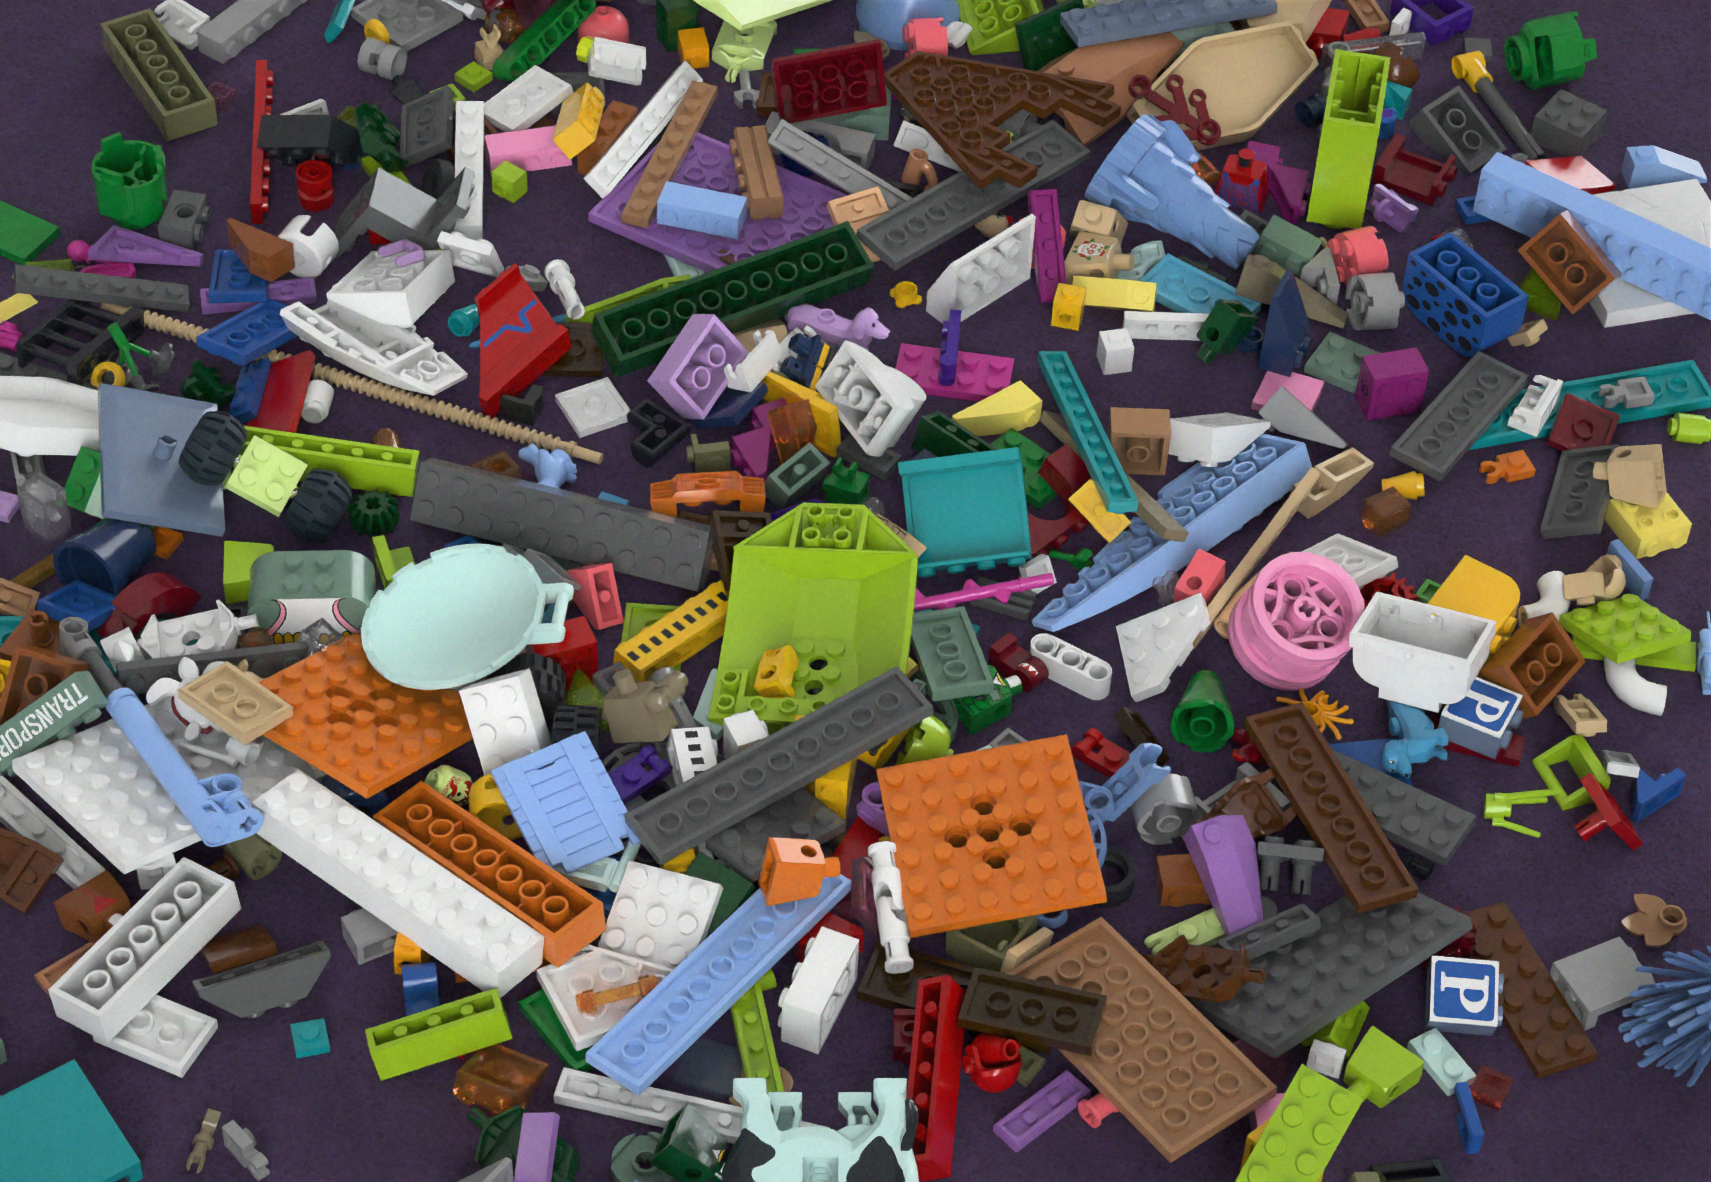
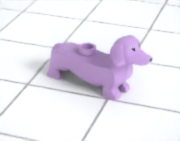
(836, 329)

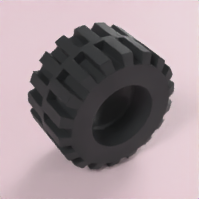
(547, 677)
(576, 719)

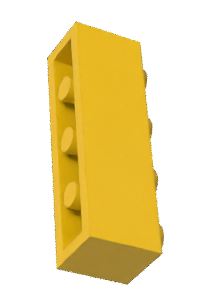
(579, 120)

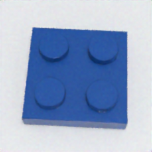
(78, 601)

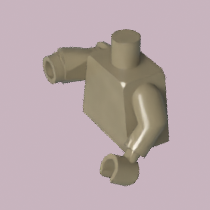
(641, 708)

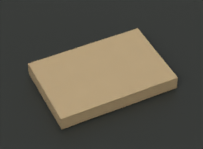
(235, 702)

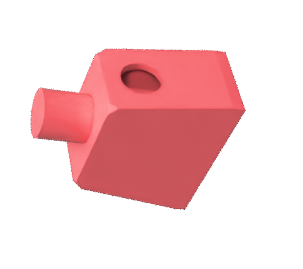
(1203, 575)

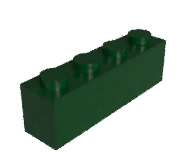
(946, 437)

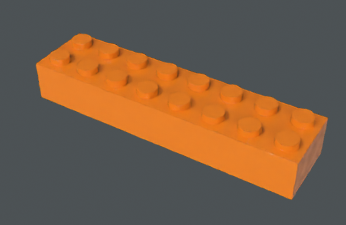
(497, 869)

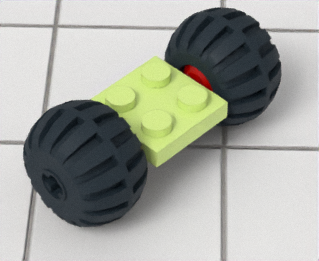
(265, 476)

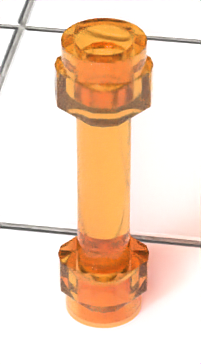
(588, 1000)

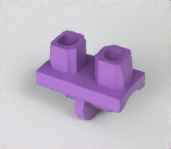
(1390, 208)

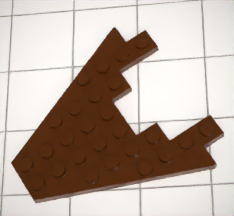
(968, 99)

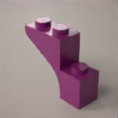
(1285, 183)
(753, 448)

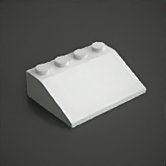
(984, 273)
(393, 292)

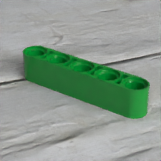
(542, 38)

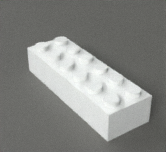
(145, 949)

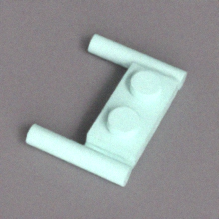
(603, 873)

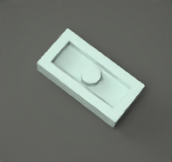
(1441, 1060)

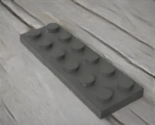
(1459, 416)
(1408, 813)

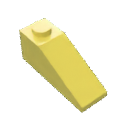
(1118, 293)
(1007, 409)

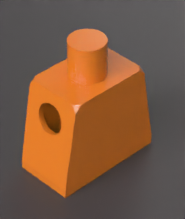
(794, 870)

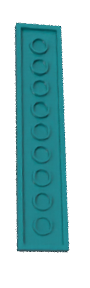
(1675, 386)

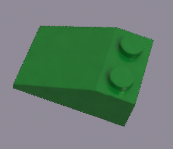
(84, 484)

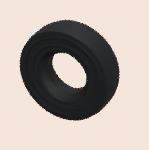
(437, 177)

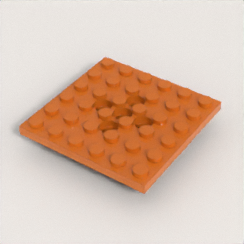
(359, 722)
(990, 836)

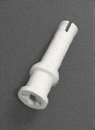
(563, 284)

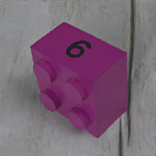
(1391, 383)

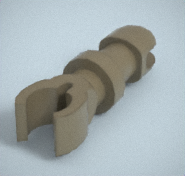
(203, 1140)

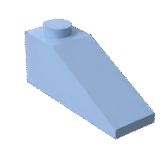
(1656, 166)

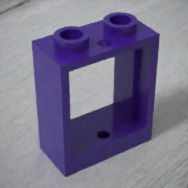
(1458, 18)

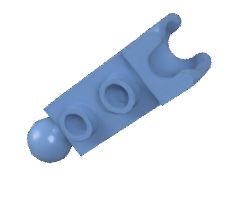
(1133, 779)

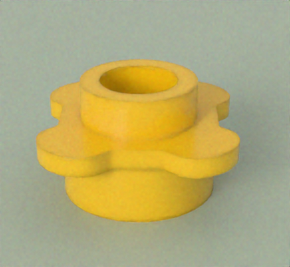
(905, 294)

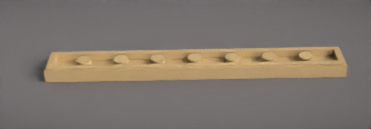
(1260, 547)

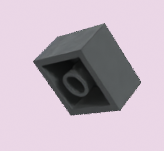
(1568, 124)

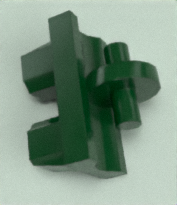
(206, 387)

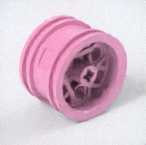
(1287, 642)

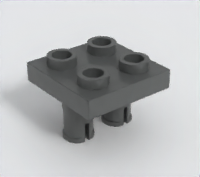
(1302, 854)

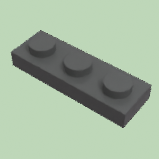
(1274, 931)

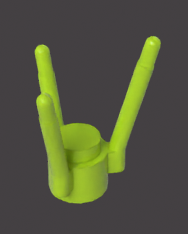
(1500, 804)

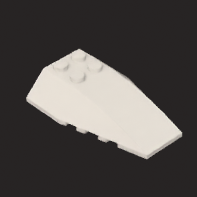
(374, 349)

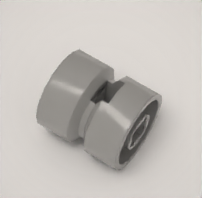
(382, 59)

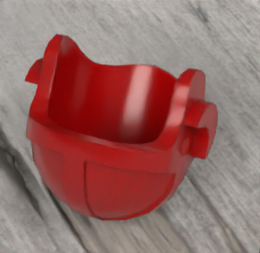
(994, 1077)

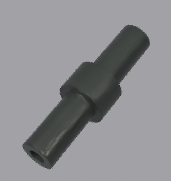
(1203, 266)

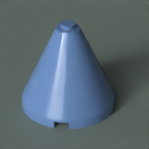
(887, 17)

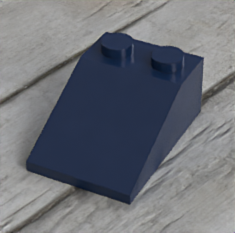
(1286, 330)

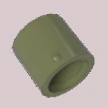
(254, 855)

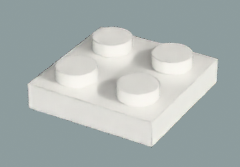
(471, 254)

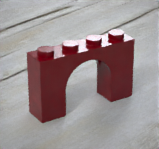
(1065, 475)

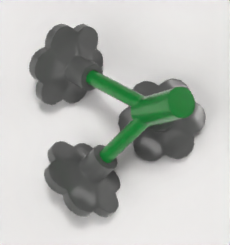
(159, 359)

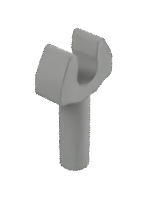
(746, 91)

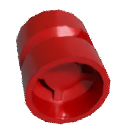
(315, 185)

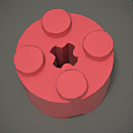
(925, 36)
(1358, 253)

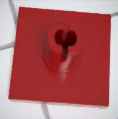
(1607, 814)

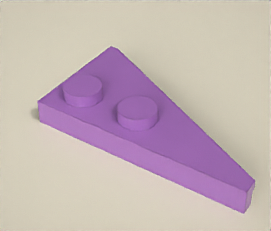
(132, 247)

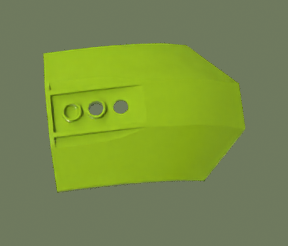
(829, 588)

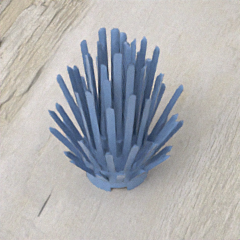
(1681, 1014)

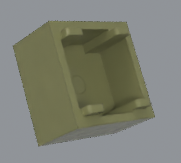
(988, 943)

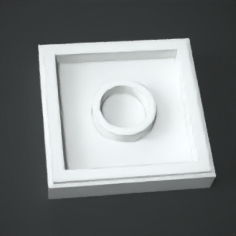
(593, 407)

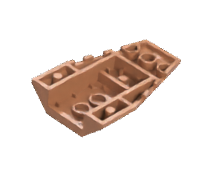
(1113, 64)

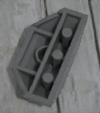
(266, 983)

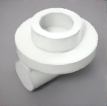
(958, 33)

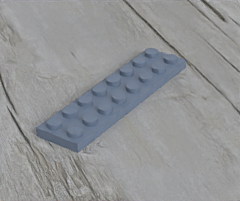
(1150, 17)

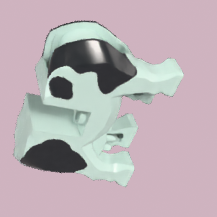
(864, 1151)

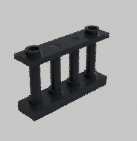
(89, 355)

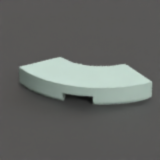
(1145, 258)

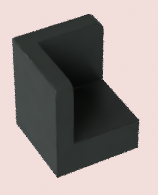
(525, 409)

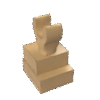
(488, 49)

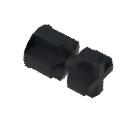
(1421, 868)

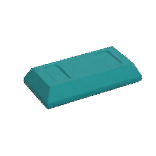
(338, 19)

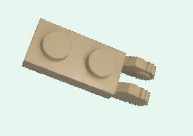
(1580, 715)

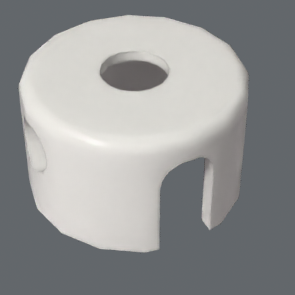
(312, 252)

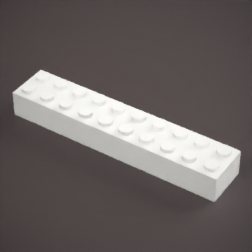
(398, 884)

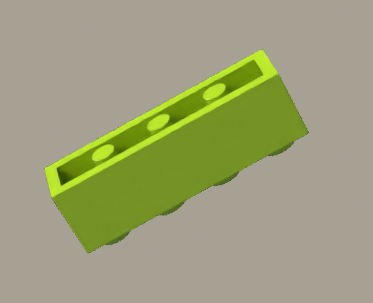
(438, 1034)

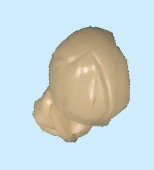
(1613, 576)

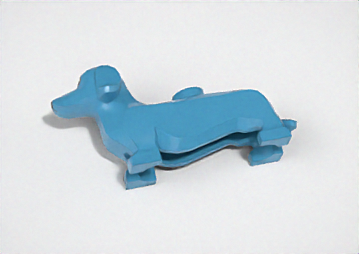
(1416, 739)

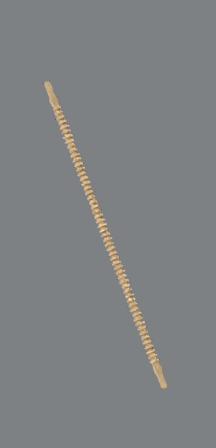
(385, 392)

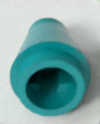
(464, 321)

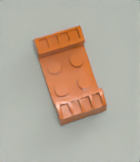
(708, 487)

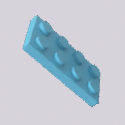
(1190, 289)

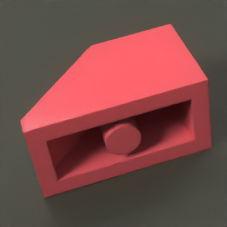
(598, 596)

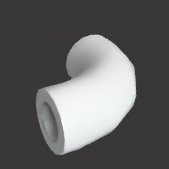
(1552, 598)
(1635, 689)

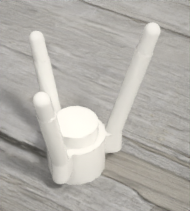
(237, 751)

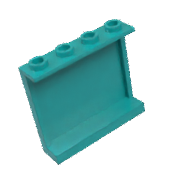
(967, 510)
(62, 1133)

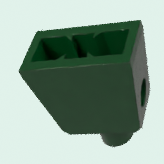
(1224, 328)

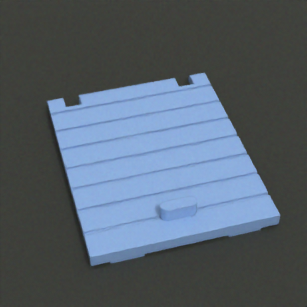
(565, 804)

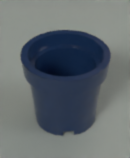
(105, 555)

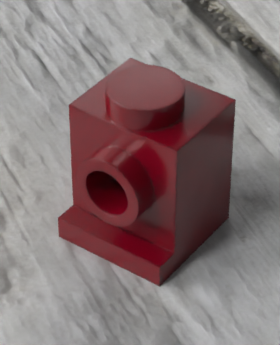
(903, 1034)

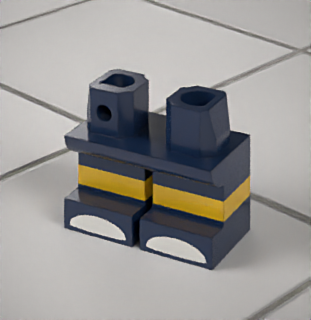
(810, 362)

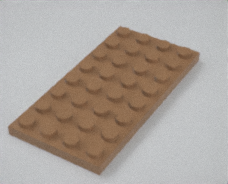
(1153, 1048)

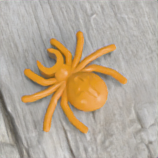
(1321, 711)

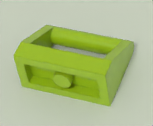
(1582, 760)

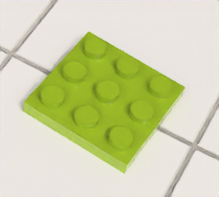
(1625, 628)

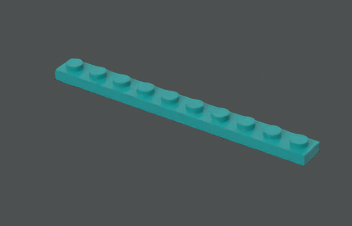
(1087, 432)

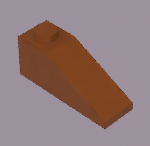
(260, 251)

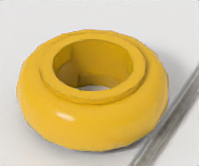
(376, 29)
(104, 367)

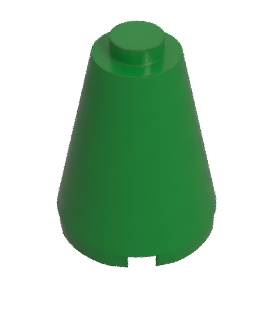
(1203, 714)

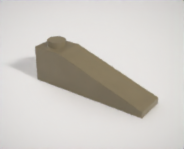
(1263, 276)

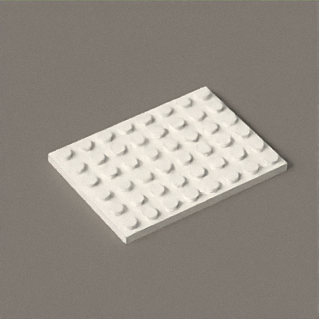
(118, 802)

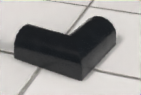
(660, 432)

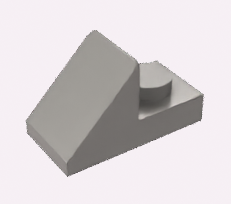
(1321, 273)

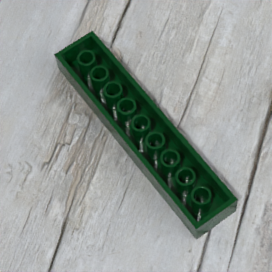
(738, 294)

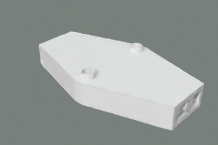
(47, 416)

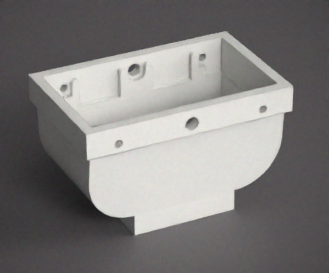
(1419, 655)

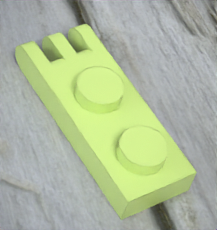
(1199, 930)

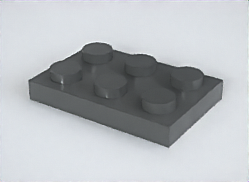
(427, 126)

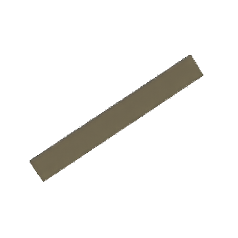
(1148, 509)

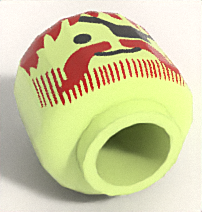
(450, 783)

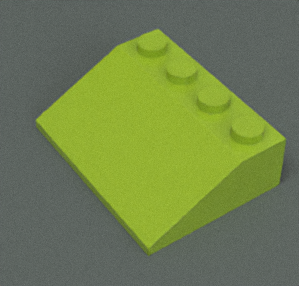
(995, 23)

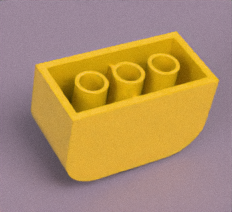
(1482, 593)

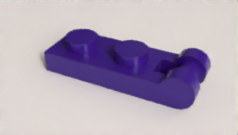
(949, 348)
(631, 777)

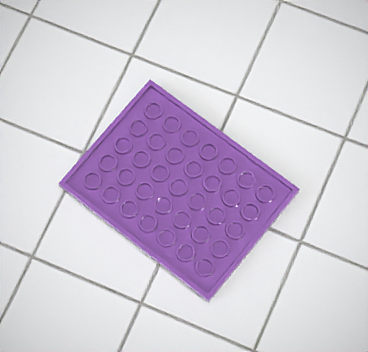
(711, 168)

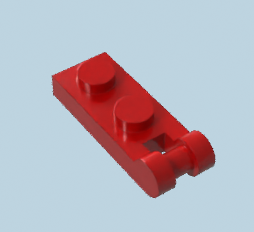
(1107, 760)

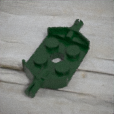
(379, 137)
(501, 1139)

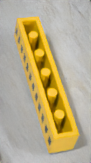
(676, 634)

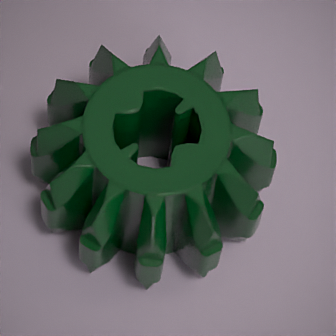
(373, 513)

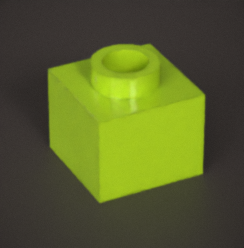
(509, 181)

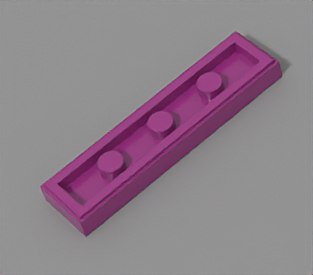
(1047, 243)

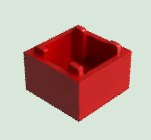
(574, 652)

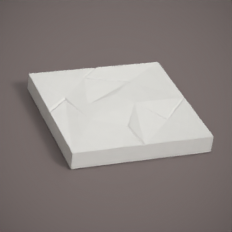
(1674, 205)

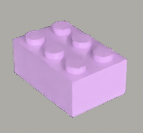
(693, 367)

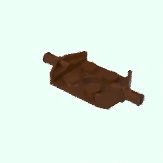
(1204, 970)

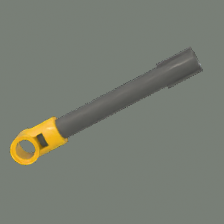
(1473, 69)

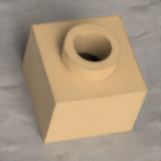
(1584, 587)

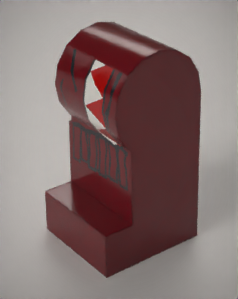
(1012, 660)

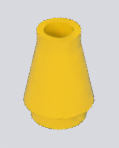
(1408, 485)

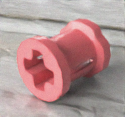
(1096, 1109)

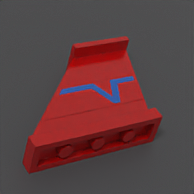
(515, 339)

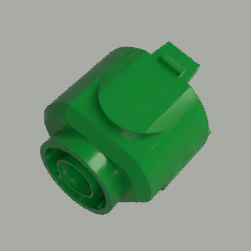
(1548, 51)
(130, 181)

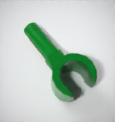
(1078, 561)

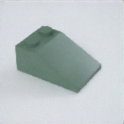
(870, 120)

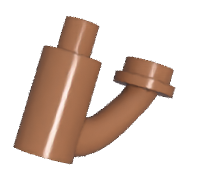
(915, 167)

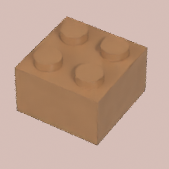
(1140, 439)

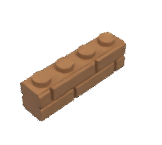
(757, 172)

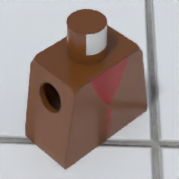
(93, 907)

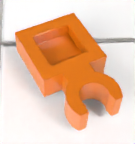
(1511, 466)

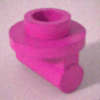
(9, 335)

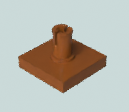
(33, 630)

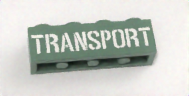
(50, 718)

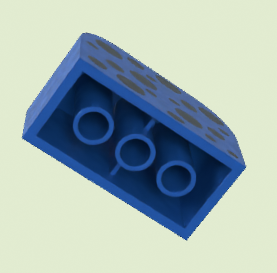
(1462, 296)

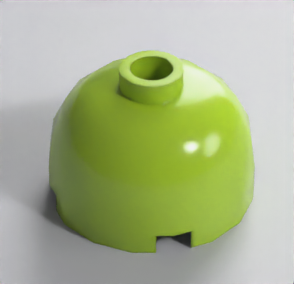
(926, 741)

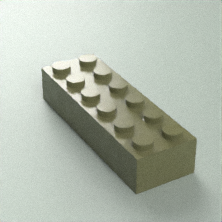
(159, 74)

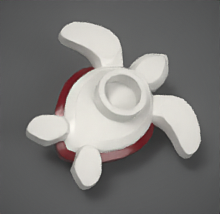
(168, 687)

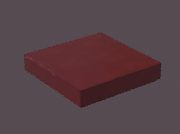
(1581, 425)

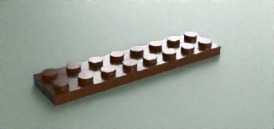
(1331, 808)

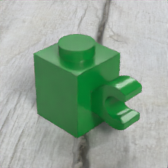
(846, 484)

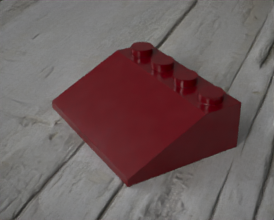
(829, 81)

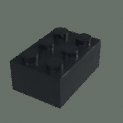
(308, 137)

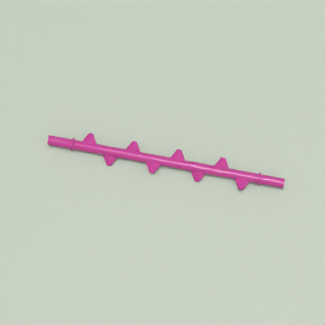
(972, 591)

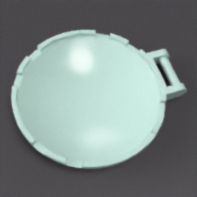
(459, 617)

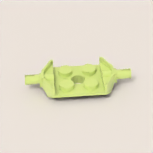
(742, 52)

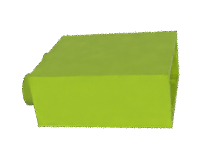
(1348, 139)

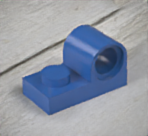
(420, 987)

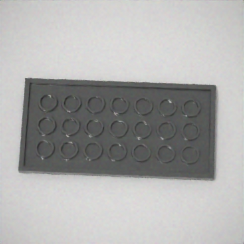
(1333, 970)

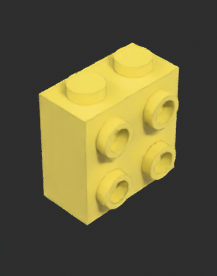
(1648, 529)

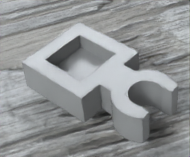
(1630, 392)
(241, 1145)

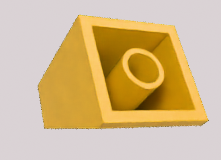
(834, 787)

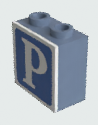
(1483, 718)
(1463, 995)

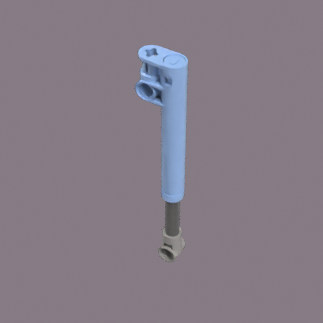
(211, 805)

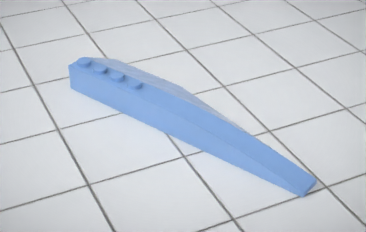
(1204, 502)

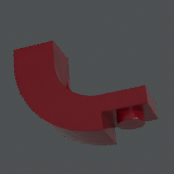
(148, 596)

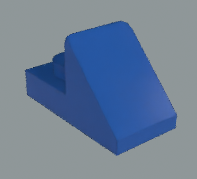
(1651, 795)

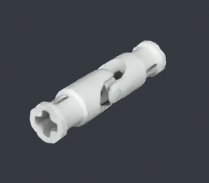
(890, 910)

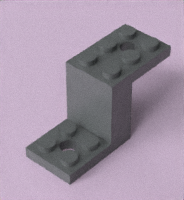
(403, 211)

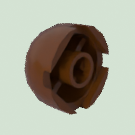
(1401, 70)

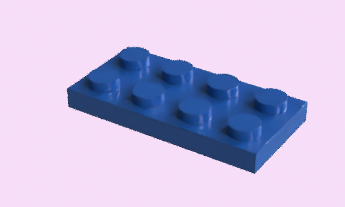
(248, 334)

